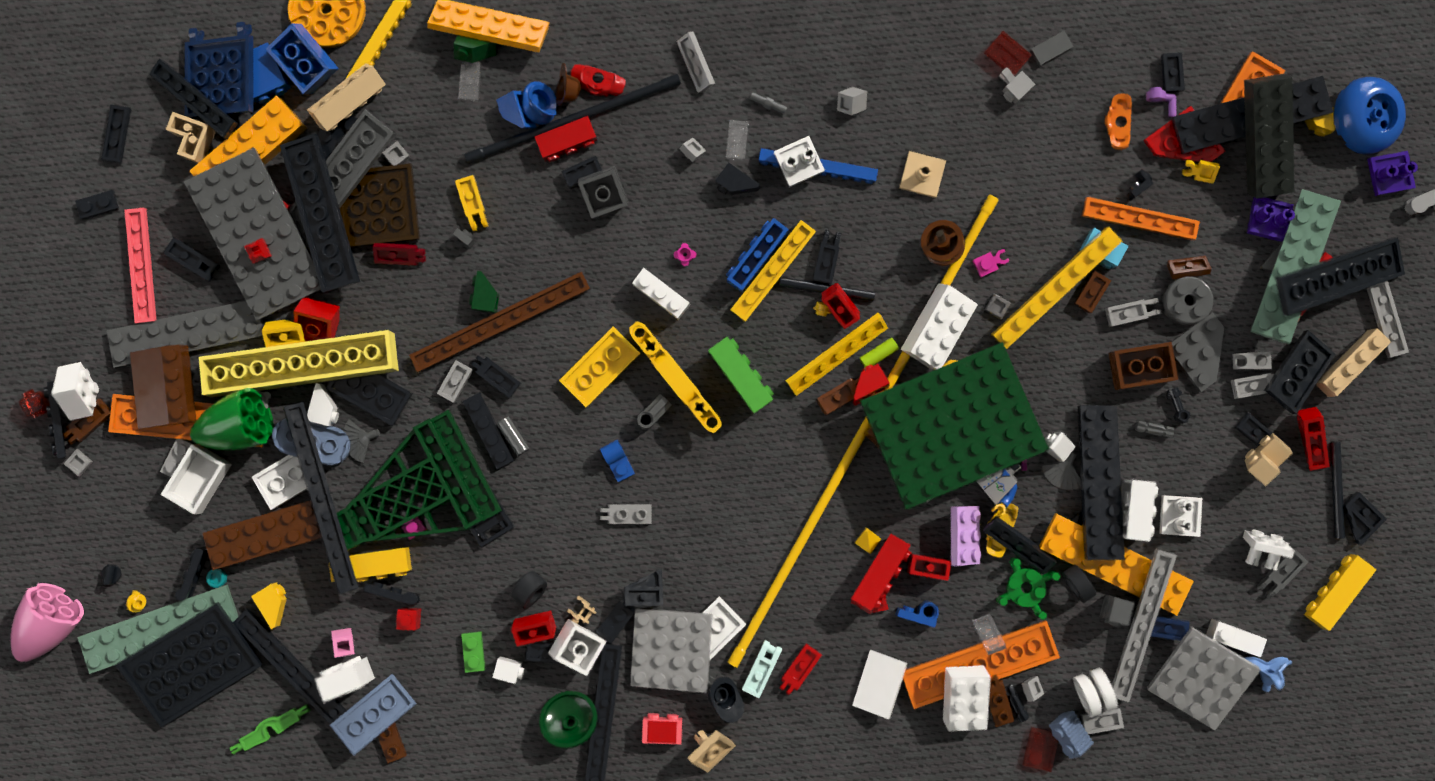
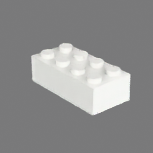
(939, 326)

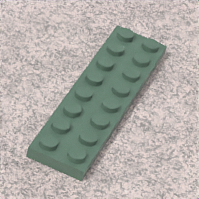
(1300, 248)
(116, 642)

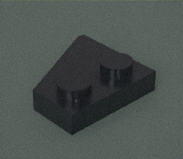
(1362, 517)

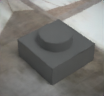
(464, 236)

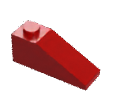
(1313, 437)

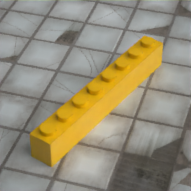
(1057, 287)

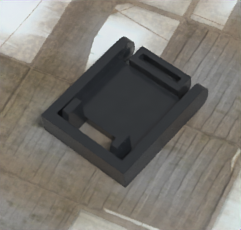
(502, 518)

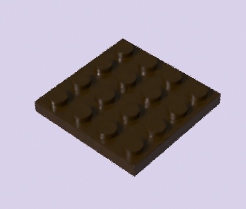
(382, 207)

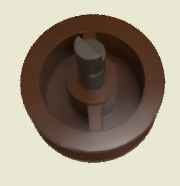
(943, 242)

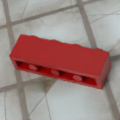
(880, 574)

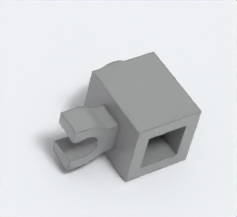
(1017, 86)

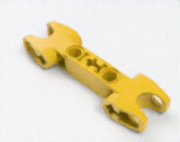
(674, 376)

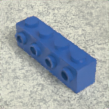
(757, 255)

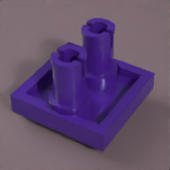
(1392, 173)
(1270, 218)

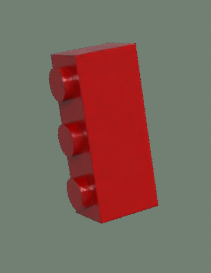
(566, 139)

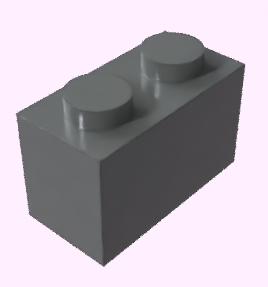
(1116, 611)

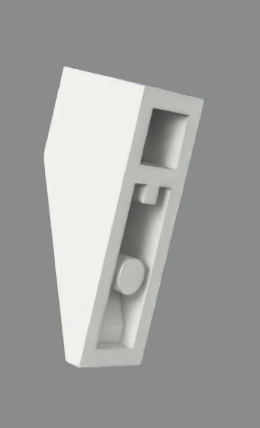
(1236, 638)

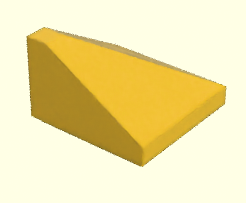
(868, 540)

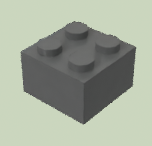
(603, 192)

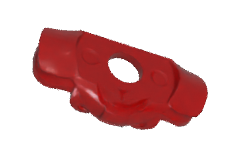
(611, 84)

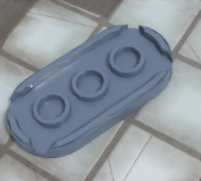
(330, 441)

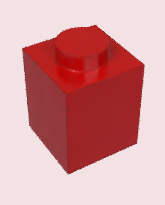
(408, 618)

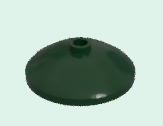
(567, 708)

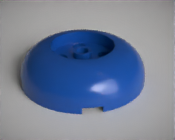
(1371, 127)

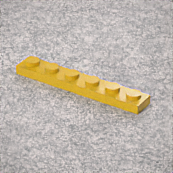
(773, 270)
(837, 354)

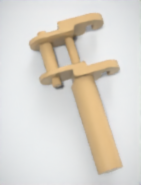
(576, 617)

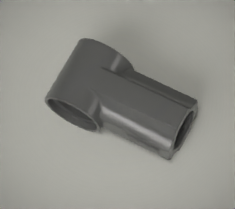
(655, 411)

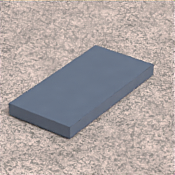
(373, 714)

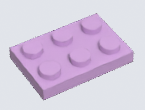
(965, 535)

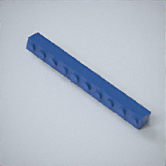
(831, 168)

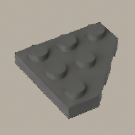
(1199, 351)

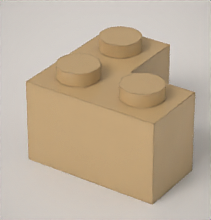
(195, 135)
(1266, 458)

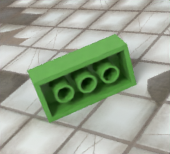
(740, 375)

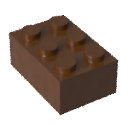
(1143, 365)

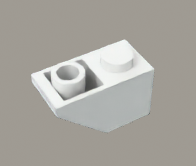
(1059, 446)

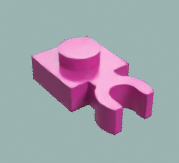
(987, 263)

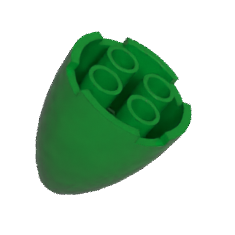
(234, 422)

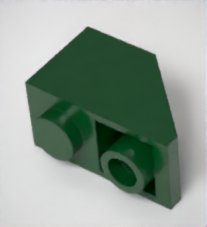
(485, 295)

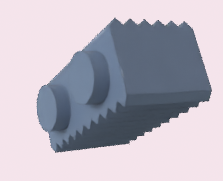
(1071, 734)

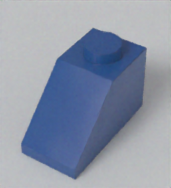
(512, 109)

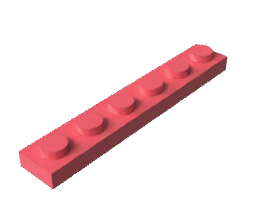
(140, 265)

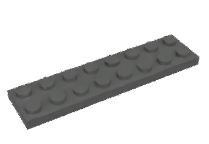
(352, 159)
(196, 329)

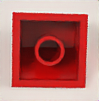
(317, 319)

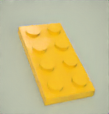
(599, 367)

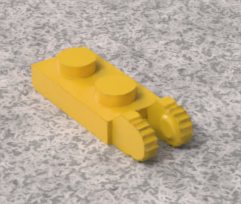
(471, 200)

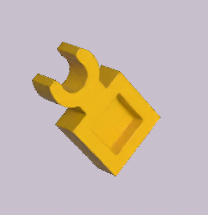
(1204, 171)

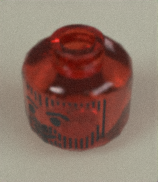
(33, 403)

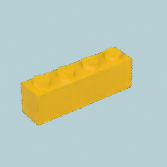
(380, 564)
(1339, 591)

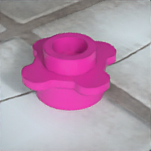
(684, 259)

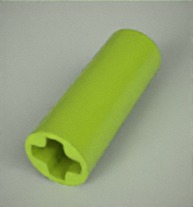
(879, 352)

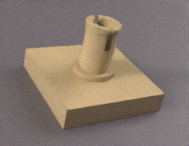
(922, 174)
(711, 750)

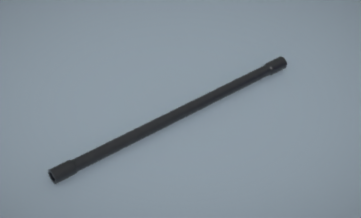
(664, 84)

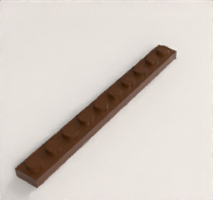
(499, 322)

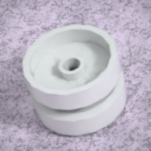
(1095, 692)

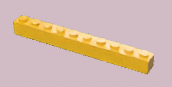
(382, 34)

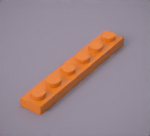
(1140, 218)

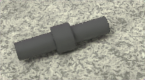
(768, 103)

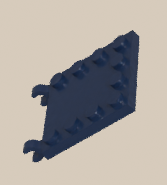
(222, 69)

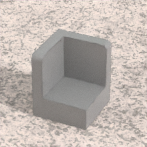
(852, 101)

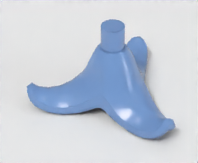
(1271, 671)

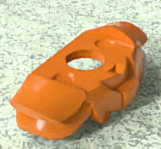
(1119, 107)

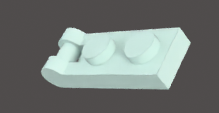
(761, 669)

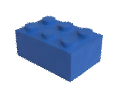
(302, 58)

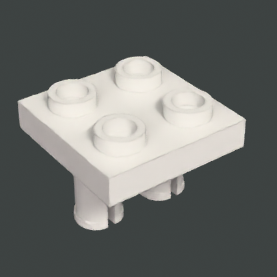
(799, 161)
(1180, 515)
(1271, 544)

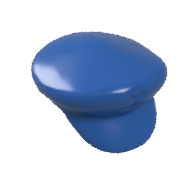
(539, 103)

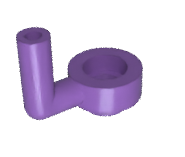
(1156, 94)

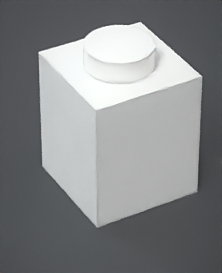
(508, 670)

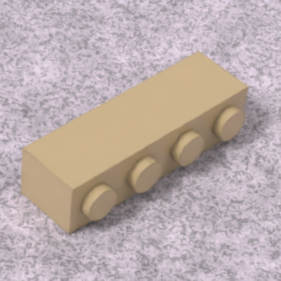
(346, 97)
(1353, 362)

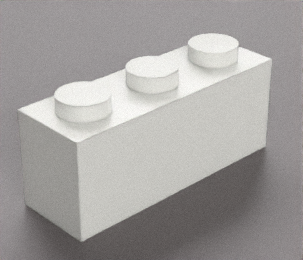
(661, 293)

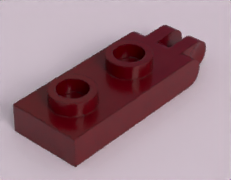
(398, 254)

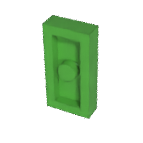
(473, 652)

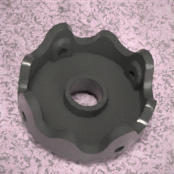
(1175, 305)

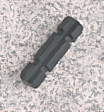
(1154, 429)

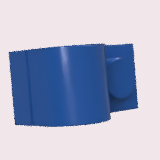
(617, 460)
(908, 613)

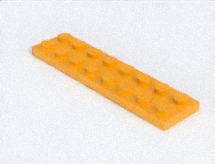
(1066, 542)

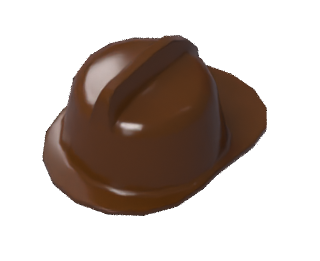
(567, 87)

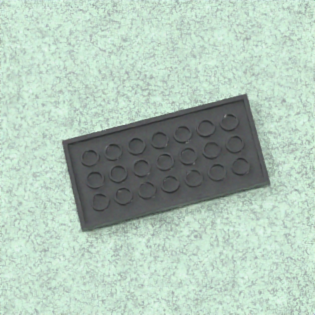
(242, 207)

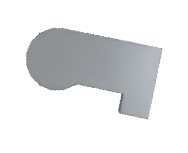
(1420, 203)
(1252, 361)

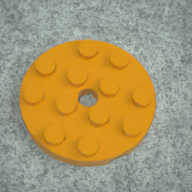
(330, 28)

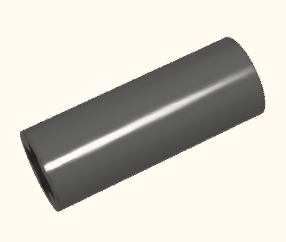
(512, 436)

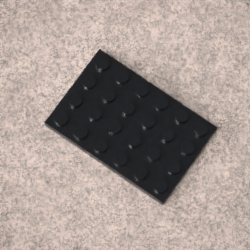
(189, 664)

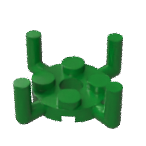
(1037, 591)

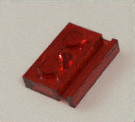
(1007, 53)
(1040, 749)

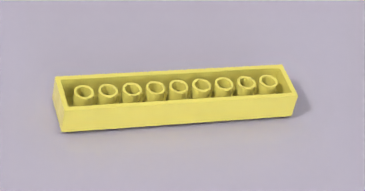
(299, 363)

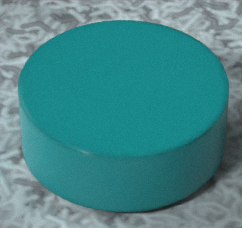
(216, 578)

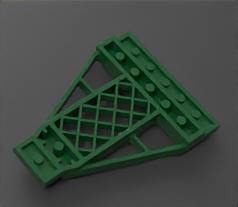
(456, 470)

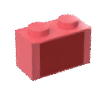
(662, 729)

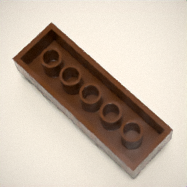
(261, 535)

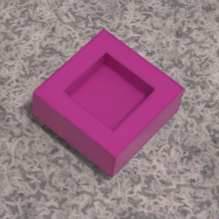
(414, 526)

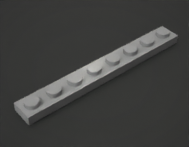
(1142, 624)

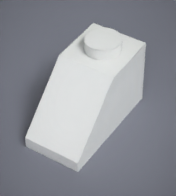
(322, 407)

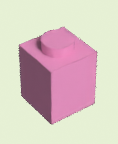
(342, 642)

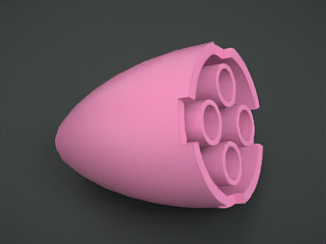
(43, 621)

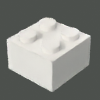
(75, 391)
(577, 647)

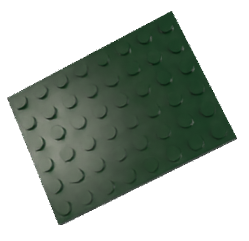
(954, 425)

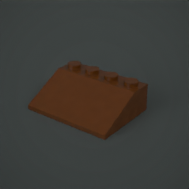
(163, 386)

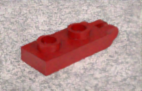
(800, 668)

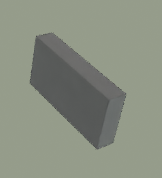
(1051, 48)

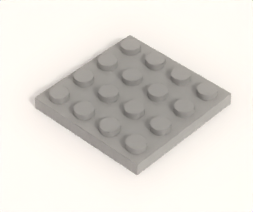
(671, 650)
(1203, 678)

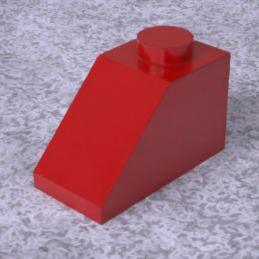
(870, 383)

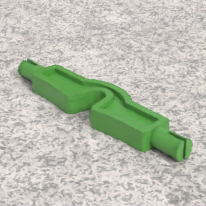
(261, 733)

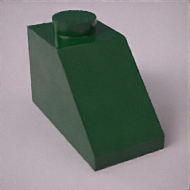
(473, 49)

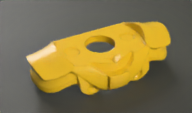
(993, 547)

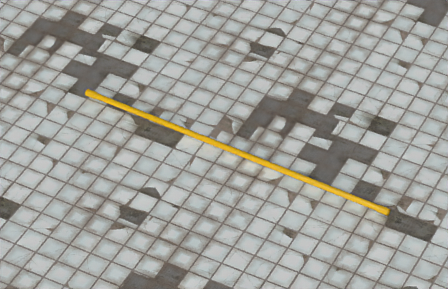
(740, 650)

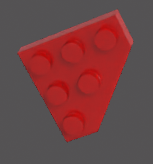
(1165, 144)

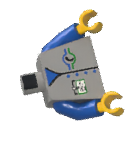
(1001, 487)

